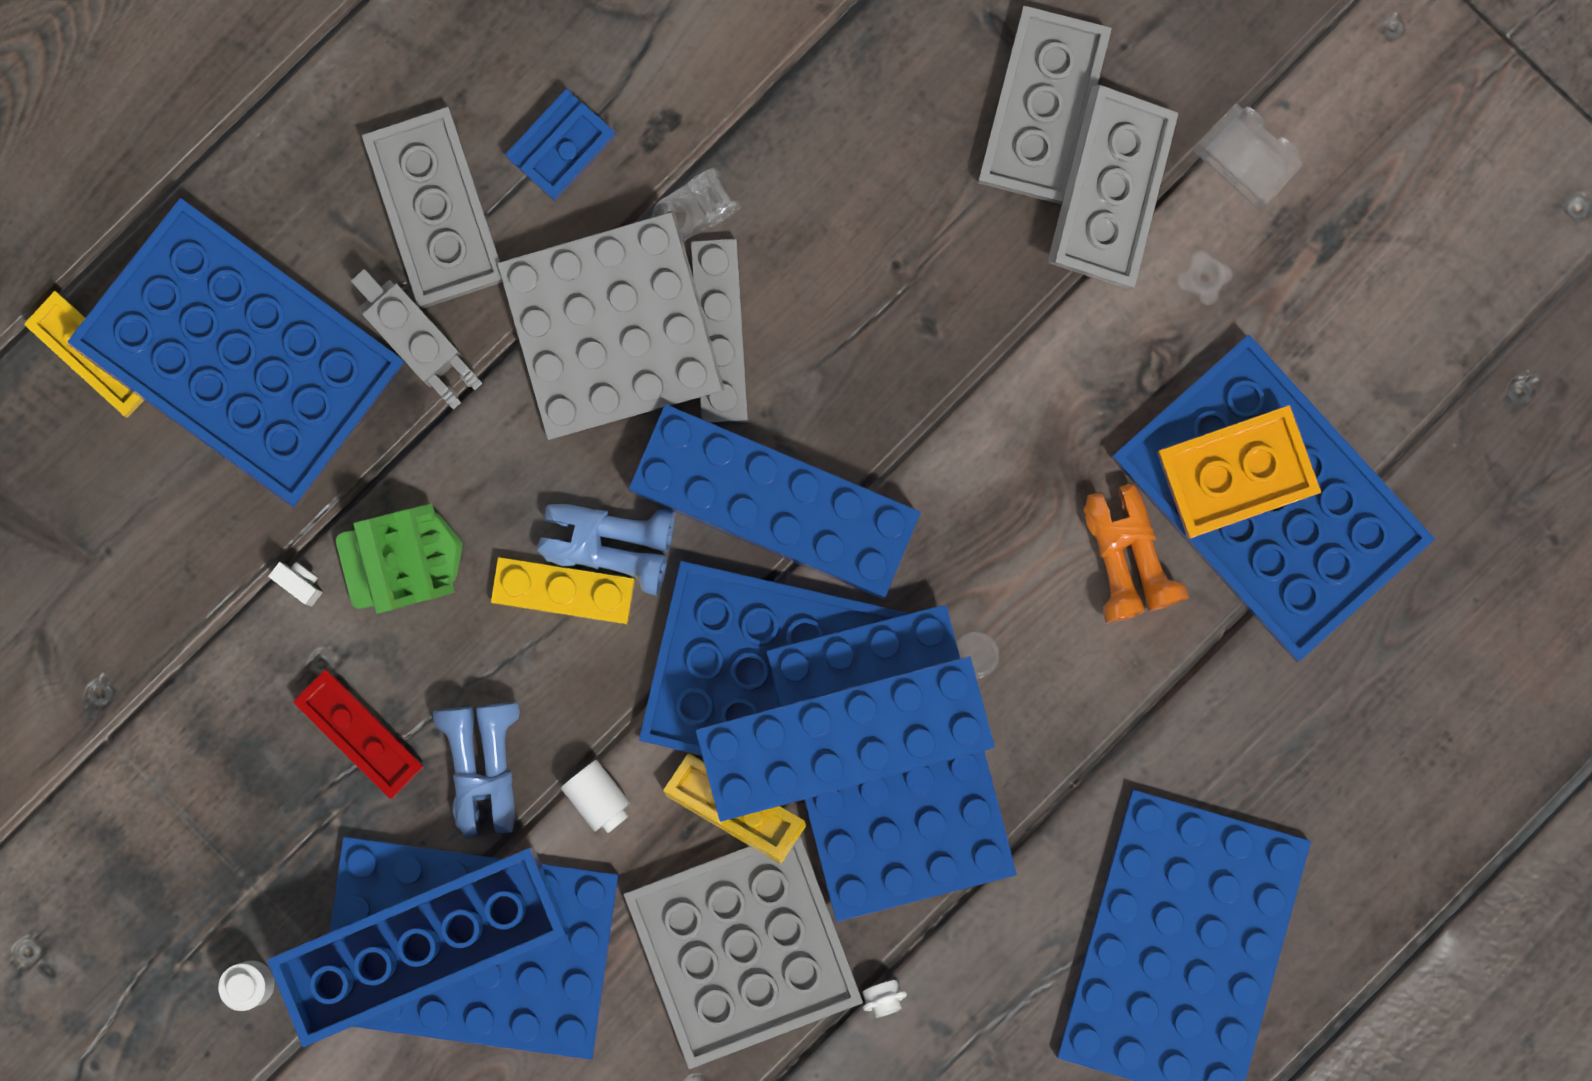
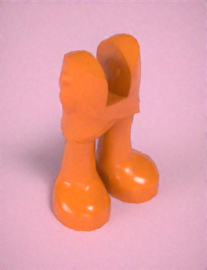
(1113, 539)

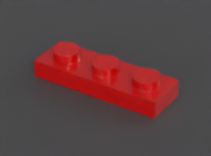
(359, 734)

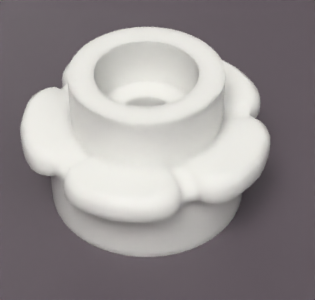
(883, 998)

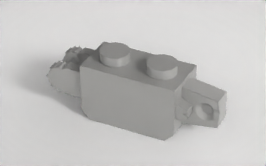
(412, 335)

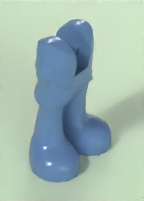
(588, 550)
(470, 786)

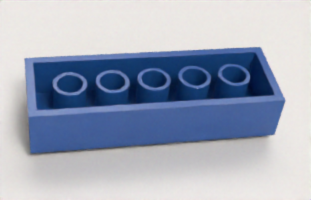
(774, 502)
(845, 739)
(418, 946)

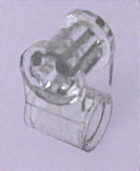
(697, 205)

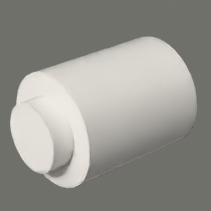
(597, 797)
(246, 985)

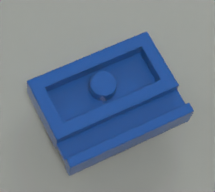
(560, 145)

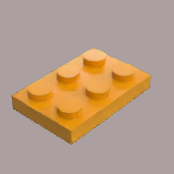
(1238, 472)

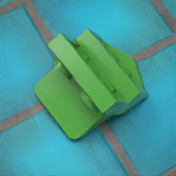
(399, 559)

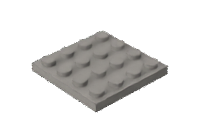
(611, 326)
(742, 951)

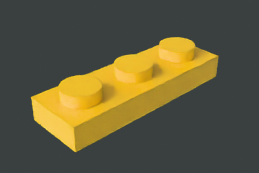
(54, 325)
(563, 591)
(767, 831)

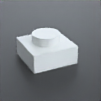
(297, 581)

